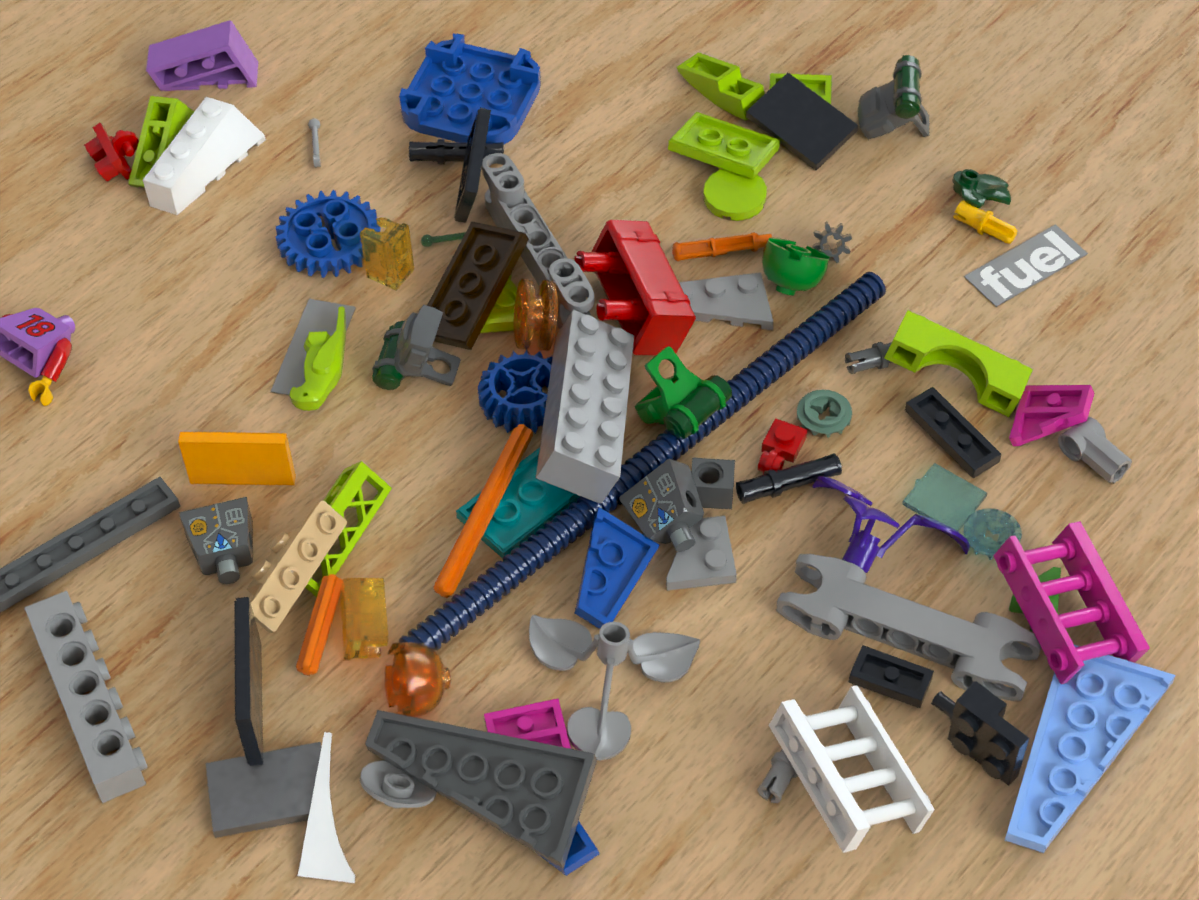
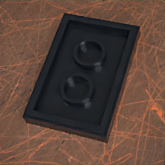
(802, 121)
(472, 165)

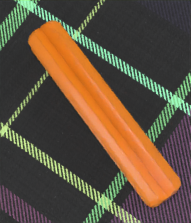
(319, 625)

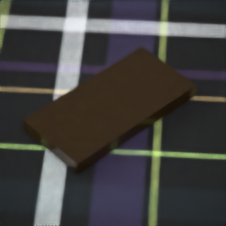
(475, 282)

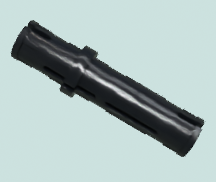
(446, 151)
(776, 482)

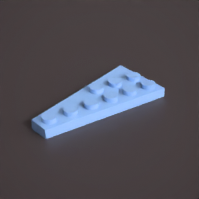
(1078, 740)

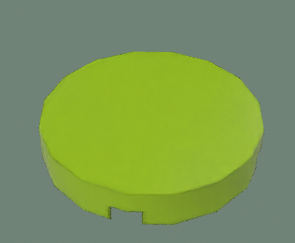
(734, 195)

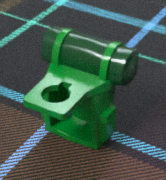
(682, 399)

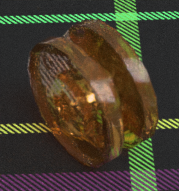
(535, 314)

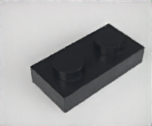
(891, 676)

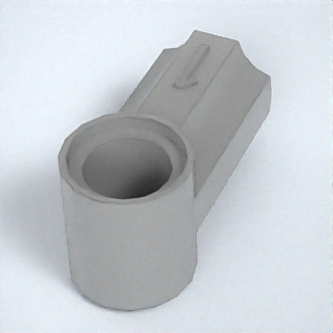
(1089, 443)

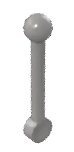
(314, 125)

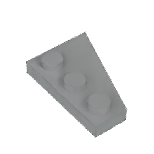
(731, 299)

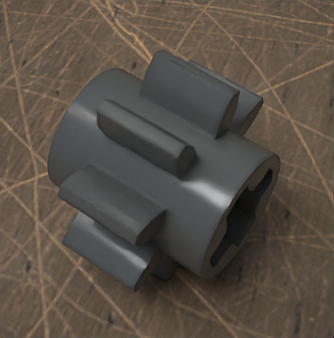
(836, 232)

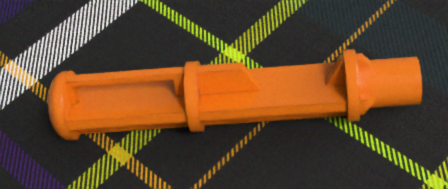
(718, 246)

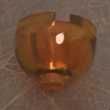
(415, 679)

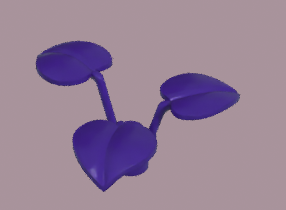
(863, 545)

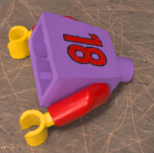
(37, 346)

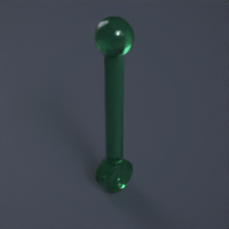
(428, 240)

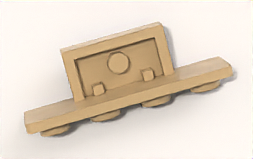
(292, 564)

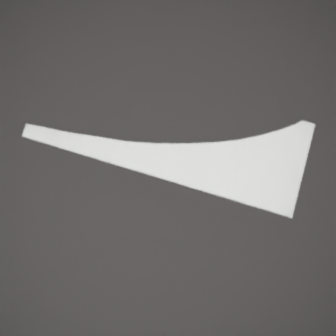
(321, 849)

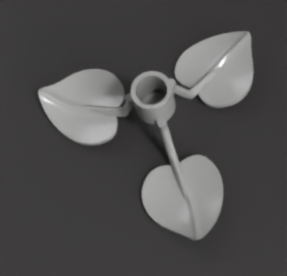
(563, 641)

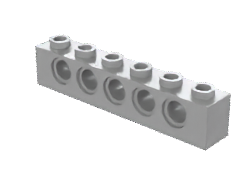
(112, 773)

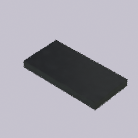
(248, 681)

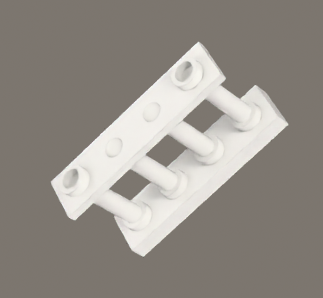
(826, 786)

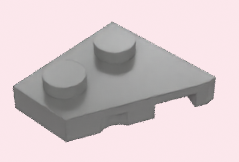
(707, 561)

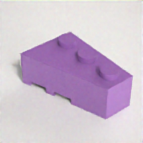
(203, 58)

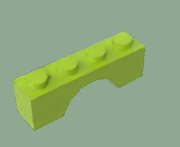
(995, 376)

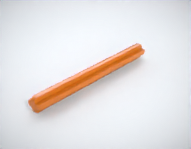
(483, 511)

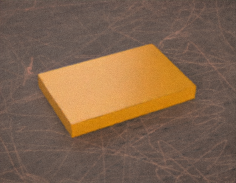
(237, 458)

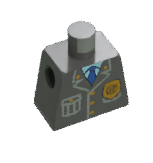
(666, 505)
(221, 537)

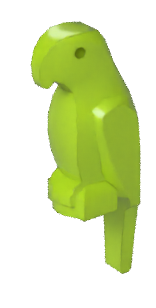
(321, 366)

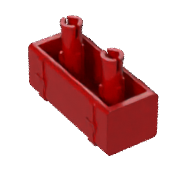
(638, 286)

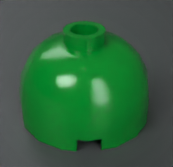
(793, 266)

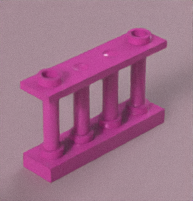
(1094, 585)

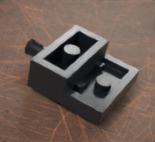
(982, 732)

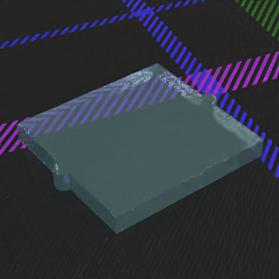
(944, 497)

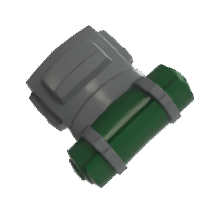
(894, 103)
(409, 347)

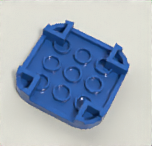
(463, 78)

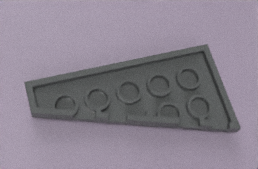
(507, 781)

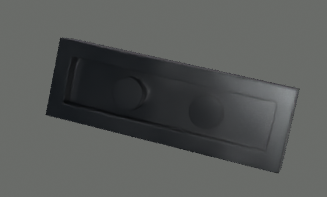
(953, 432)

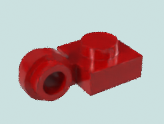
(781, 444)

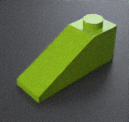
(161, 125)

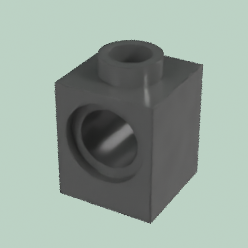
(720, 475)

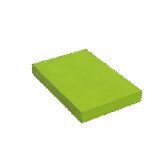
(724, 145)

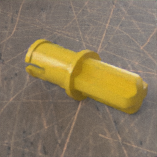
(985, 222)

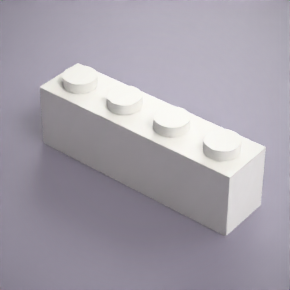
(199, 154)

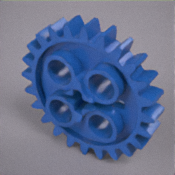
(310, 245)

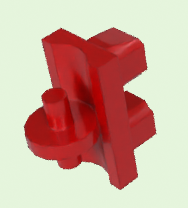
(115, 150)

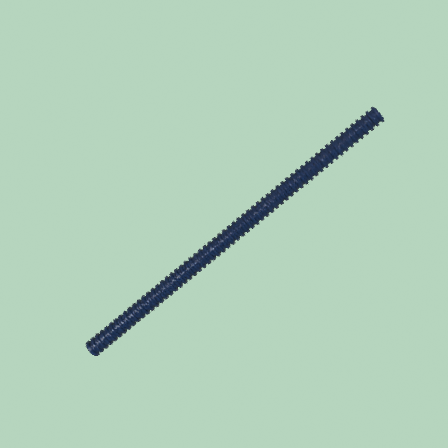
(581, 514)

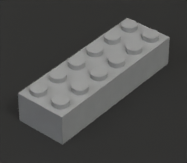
(586, 407)

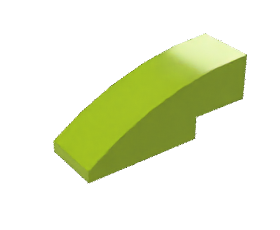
(721, 84)

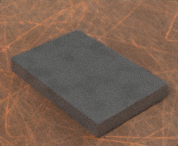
(265, 794)

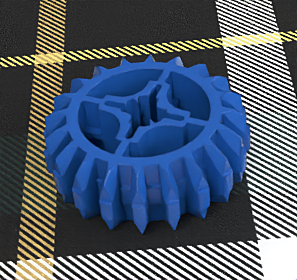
(523, 381)

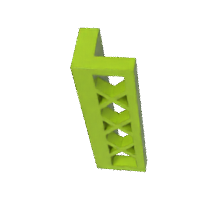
(339, 498)

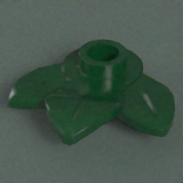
(978, 187)

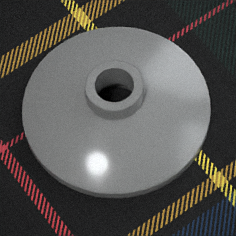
(394, 786)

